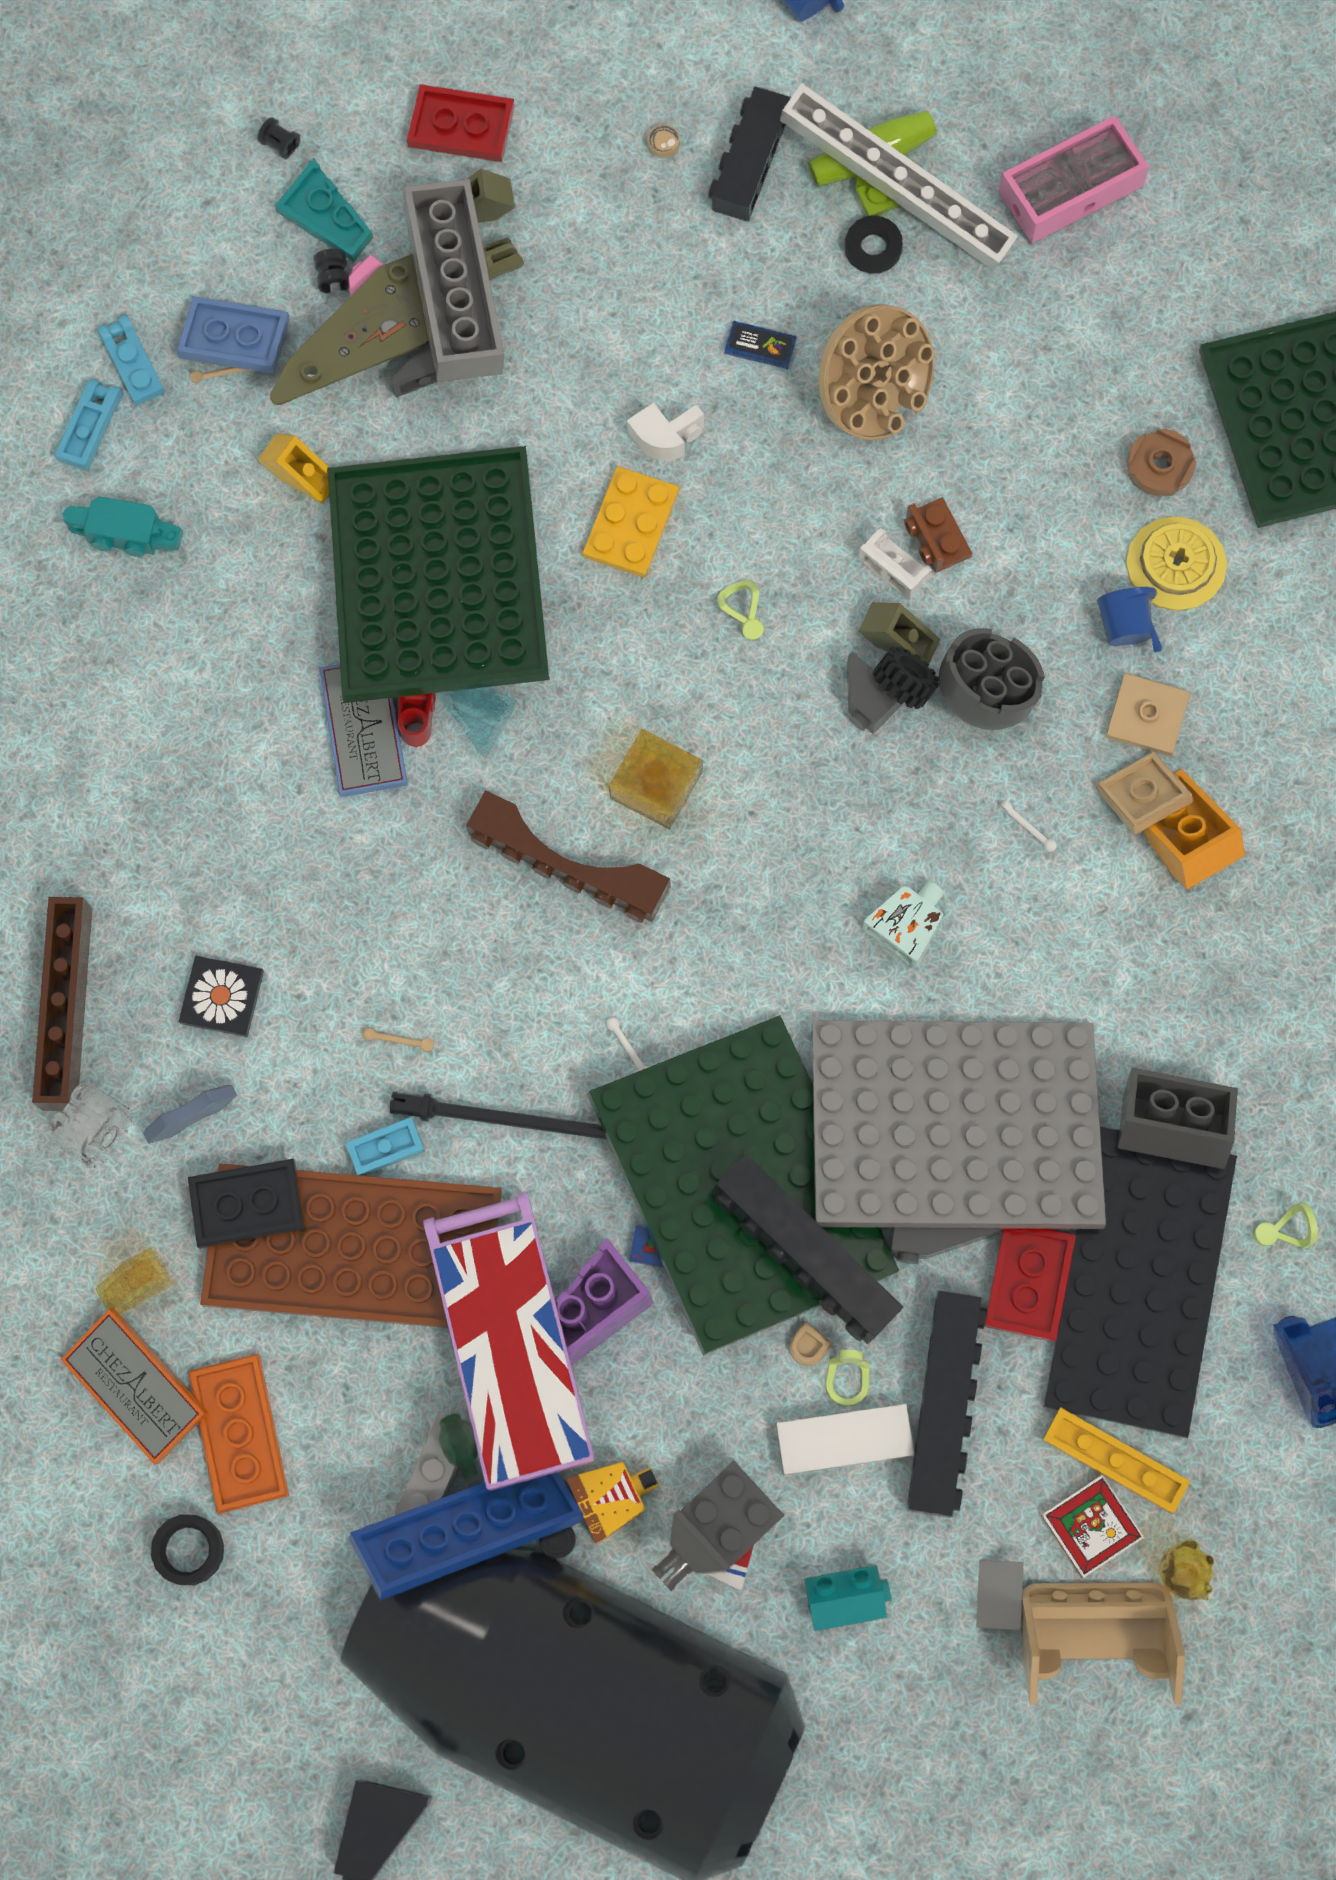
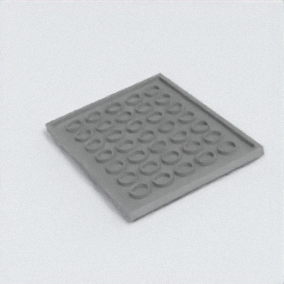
(956, 1125)

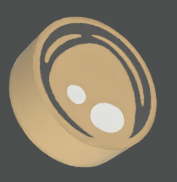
(663, 141)

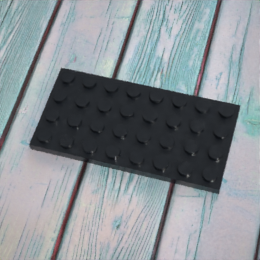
(1141, 1292)

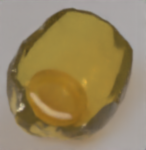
(1187, 1571)

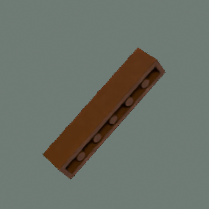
(62, 1002)

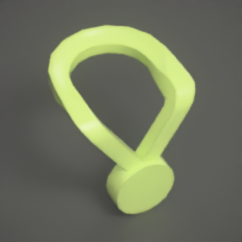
(752, 626)
(1267, 1233)
(854, 1357)

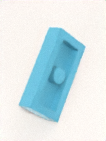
(385, 1147)

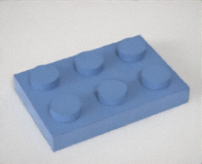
(233, 335)

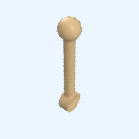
(197, 376)
(426, 1044)

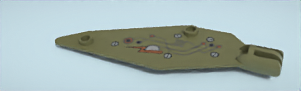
(372, 326)

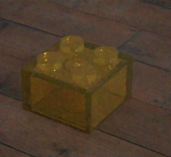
(655, 779)

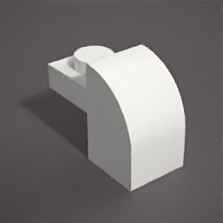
(663, 438)

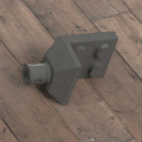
(718, 1526)

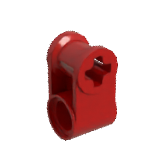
(416, 710)

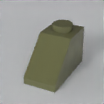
(491, 195)
(894, 626)

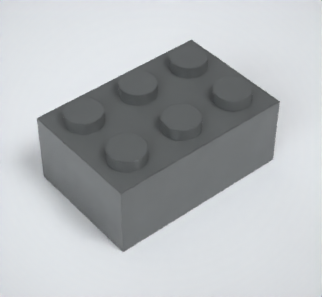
(1178, 1118)

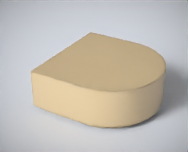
(809, 1345)

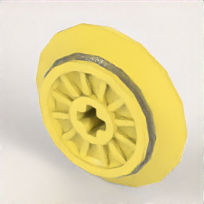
(1181, 586)

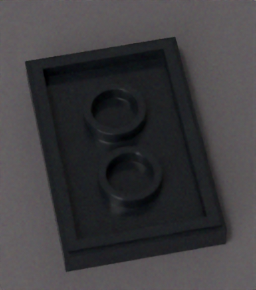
(246, 1203)

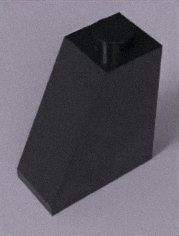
(376, 1827)

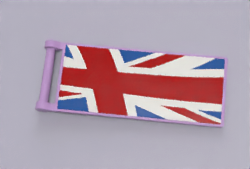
(509, 1346)

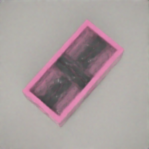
(1073, 179)

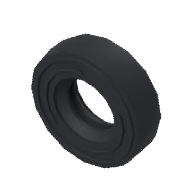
(873, 226)

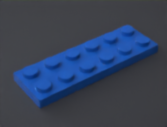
(461, 1531)

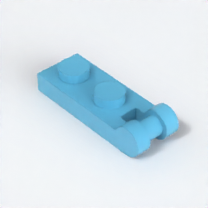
(131, 361)
(88, 425)

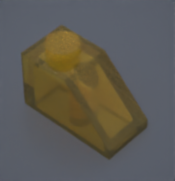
(135, 1282)

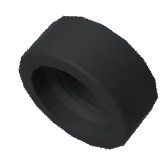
(162, 1537)

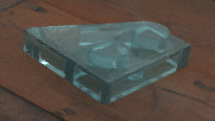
(480, 714)

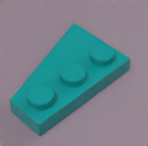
(323, 212)

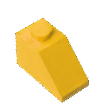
(297, 466)

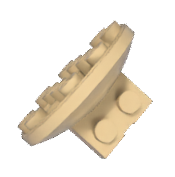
(873, 368)

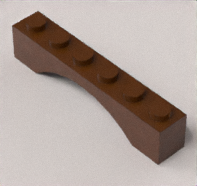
(629, 887)

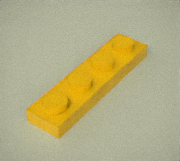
(1116, 1461)

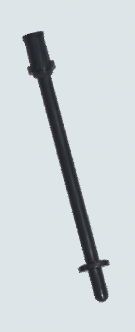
(428, 1107)

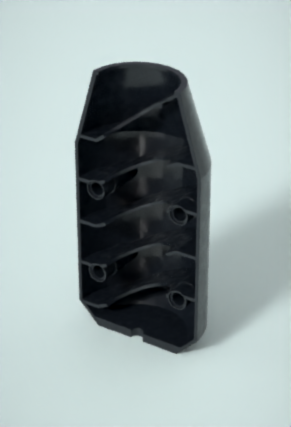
(602, 1708)

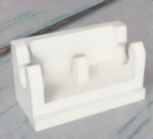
(894, 565)

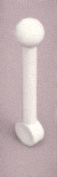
(1049, 844)
(613, 1025)

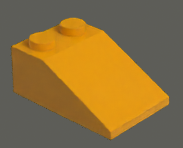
(1196, 838)

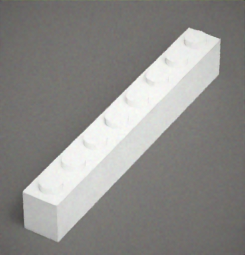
(897, 177)

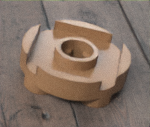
(1153, 446)

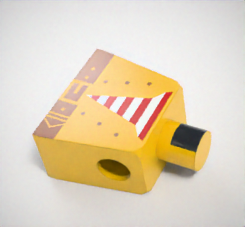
(610, 1497)

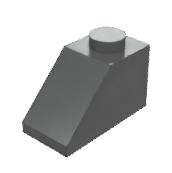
(866, 700)

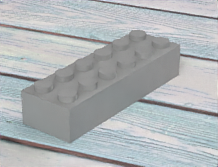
(453, 280)

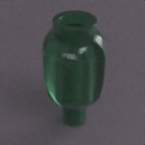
(459, 1444)

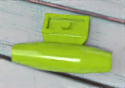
(901, 133)

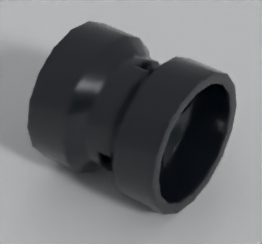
(331, 269)

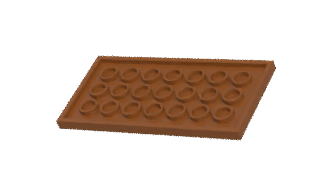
(355, 1259)

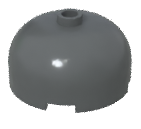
(990, 679)

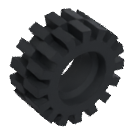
(906, 677)

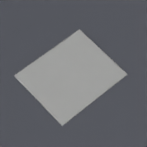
(999, 1595)

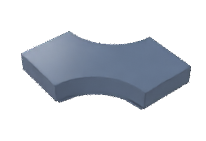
(177, 1120)

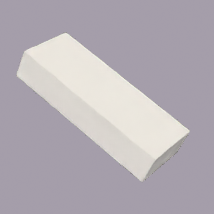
(845, 1439)

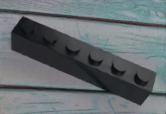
(806, 1250)
(945, 1403)

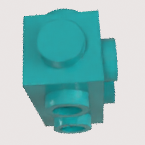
(847, 1597)

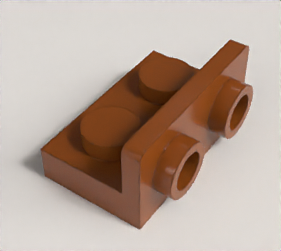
(938, 534)

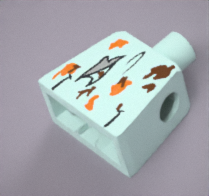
(907, 922)

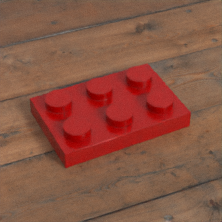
(460, 123)
(1030, 1282)

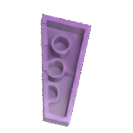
(600, 1301)

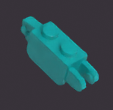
(122, 526)

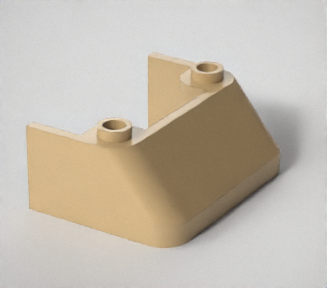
(1101, 1624)

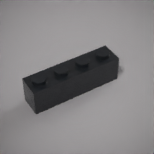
(750, 154)

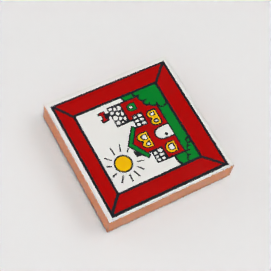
(1092, 1526)

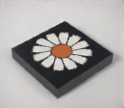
(221, 996)

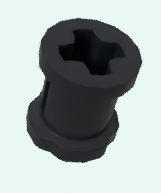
(278, 137)

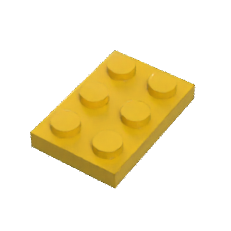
(631, 522)

